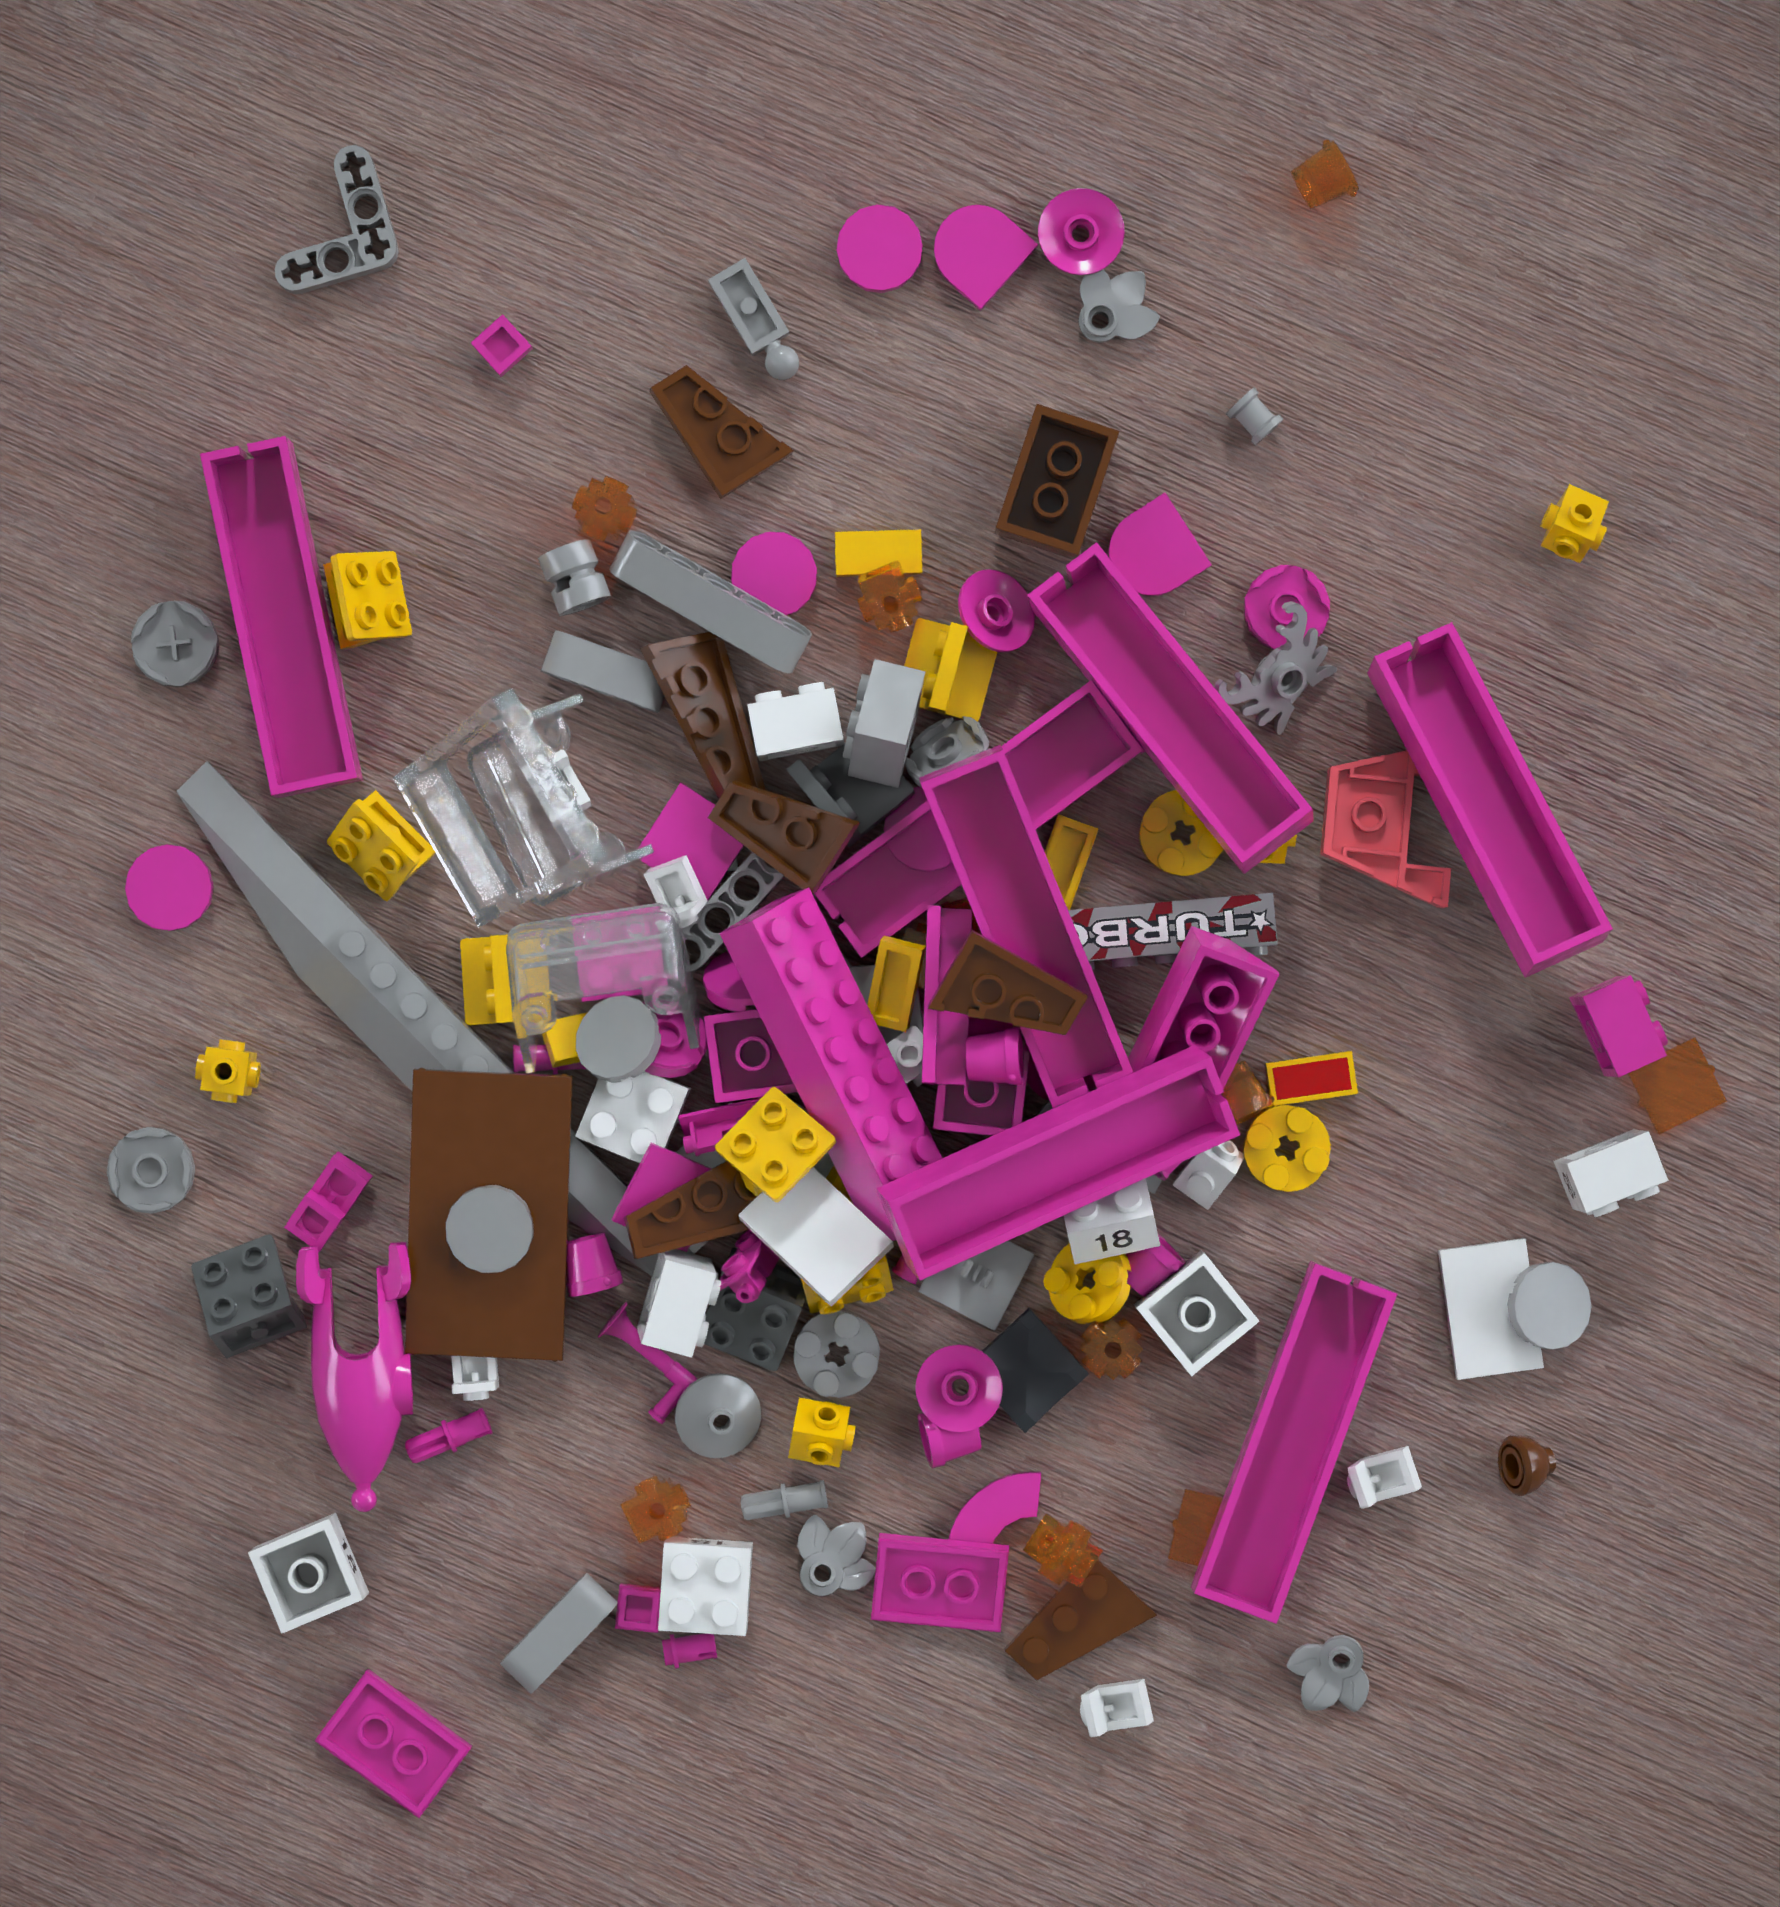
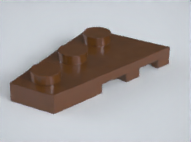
(716, 433)
(784, 832)
(1006, 988)
(1078, 1622)

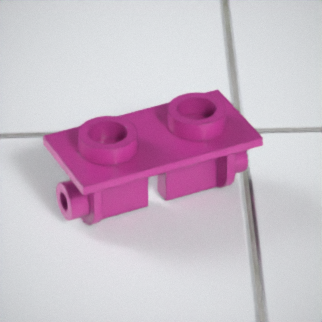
(708, 1126)
(748, 1267)

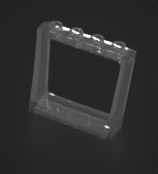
(458, 834)

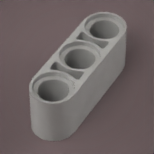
(602, 671)
(558, 1633)

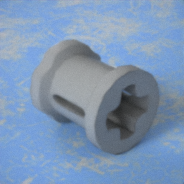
(1254, 416)

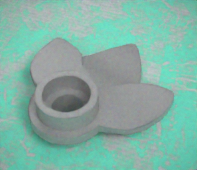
(1119, 302)
(838, 1552)
(1326, 1679)

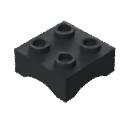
(1033, 1369)

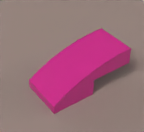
(328, 1201)

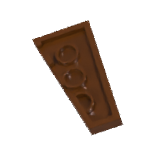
(707, 705)
(690, 1213)

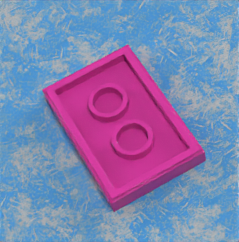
(939, 1582)
(393, 1743)

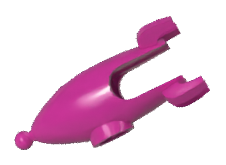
(359, 1394)

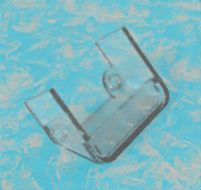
(520, 818)
(595, 957)

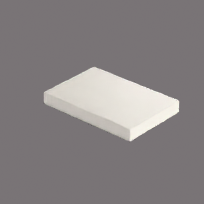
(818, 1235)
(1476, 1300)

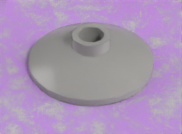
(712, 1397)

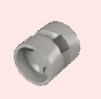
(574, 577)

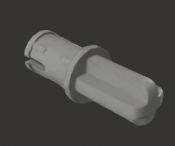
(784, 1500)

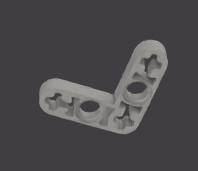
(355, 244)

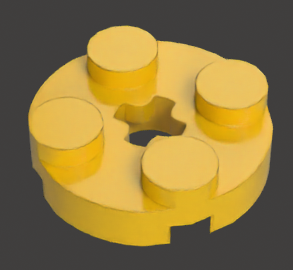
(1169, 854)
(1309, 1158)
(1082, 1303)

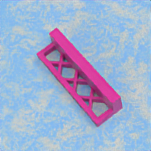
(944, 1031)

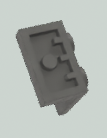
(849, 796)
(246, 1297)
(758, 1328)

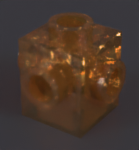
(611, 523)
(884, 582)
(1099, 1335)
(645, 1520)
(1063, 1550)

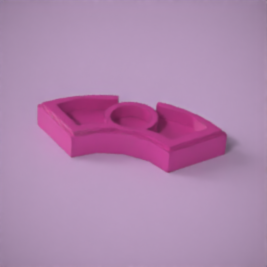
(996, 1507)

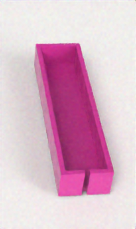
(281, 617)
(1171, 708)
(1053, 766)
(1489, 800)
(1024, 912)
(831, 1047)
(1058, 1162)
(1293, 1442)

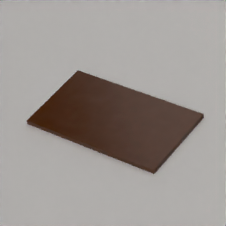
(474, 1134)

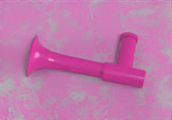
(622, 1328)

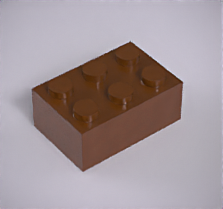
(1056, 482)

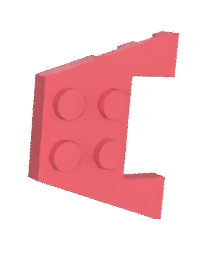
(1370, 825)

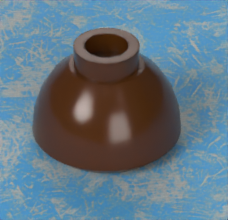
(1524, 1464)

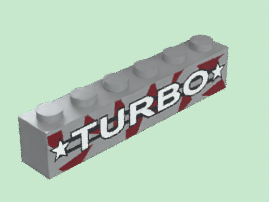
(1161, 927)

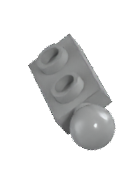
(755, 318)

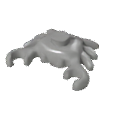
(1281, 674)

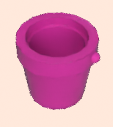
(996, 1057)
(591, 1266)
(1153, 1266)
(943, 1445)

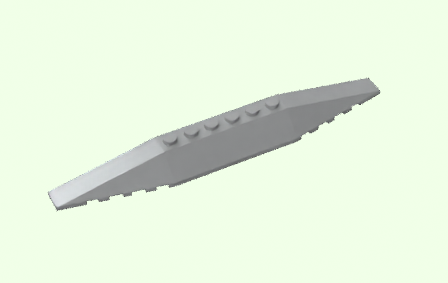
(368, 980)

